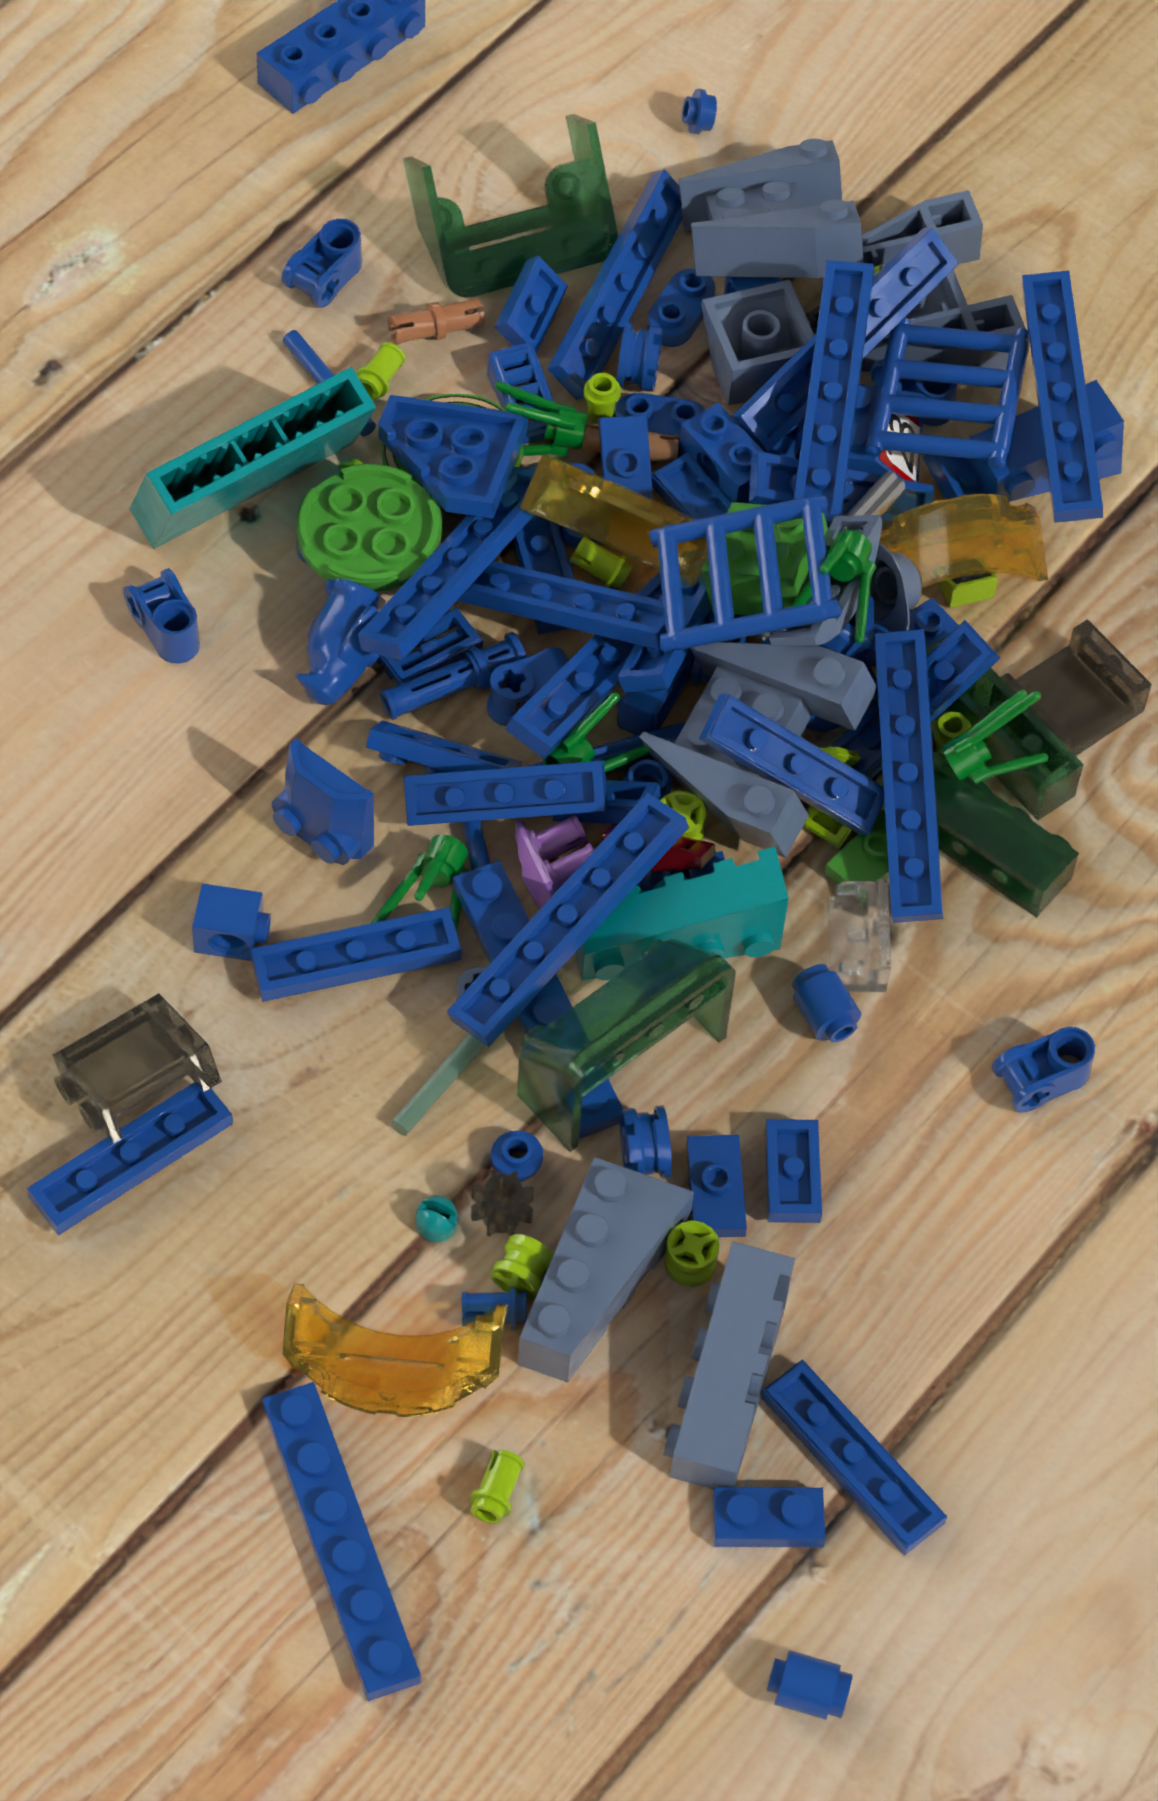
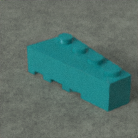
(723, 912)

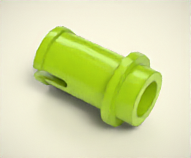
(381, 369)
(601, 394)
(601, 563)
(947, 727)
(492, 1498)

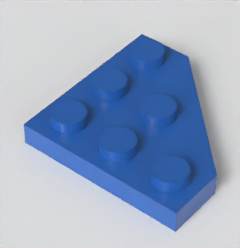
(454, 450)

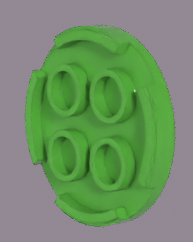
(368, 526)

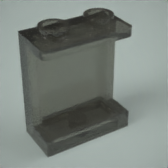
(1085, 689)
(132, 1062)

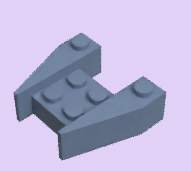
(772, 215)
(961, 229)
(787, 688)

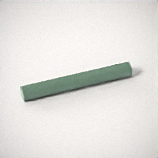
(436, 1085)

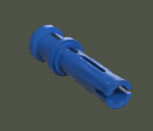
(471, 671)

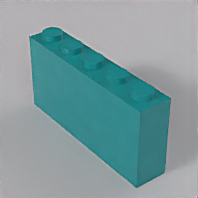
(251, 457)

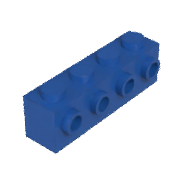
(334, 47)

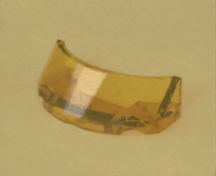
(608, 513)
(969, 538)
(388, 1370)

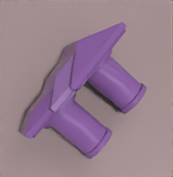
(537, 849)

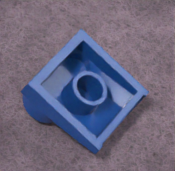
(324, 807)

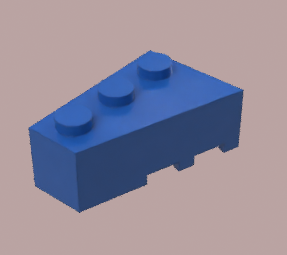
(1026, 466)

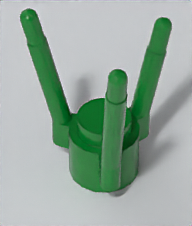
(563, 423)
(846, 561)
(577, 749)
(969, 752)
(438, 866)

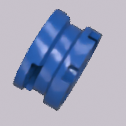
(640, 357)
(646, 1141)

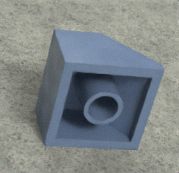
(753, 336)

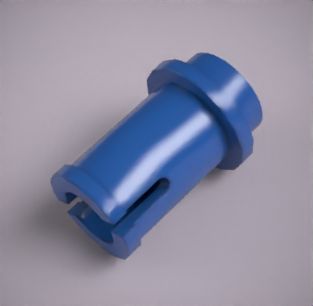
(482, 1303)

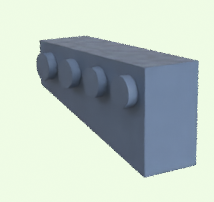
(602, 1257)
(730, 1367)

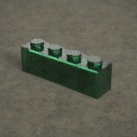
(1040, 786)
(999, 841)

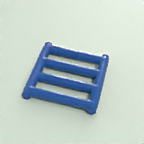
(1001, 415)
(774, 616)

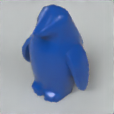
(334, 641)

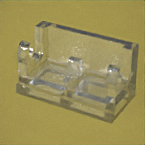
(860, 935)

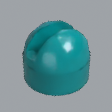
(433, 1225)

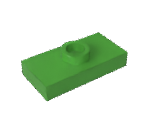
(863, 857)

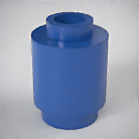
(826, 1003)
(809, 1685)

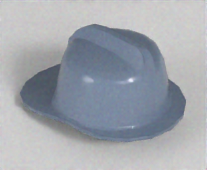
(895, 589)

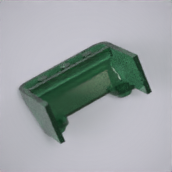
(566, 234)
(619, 1025)

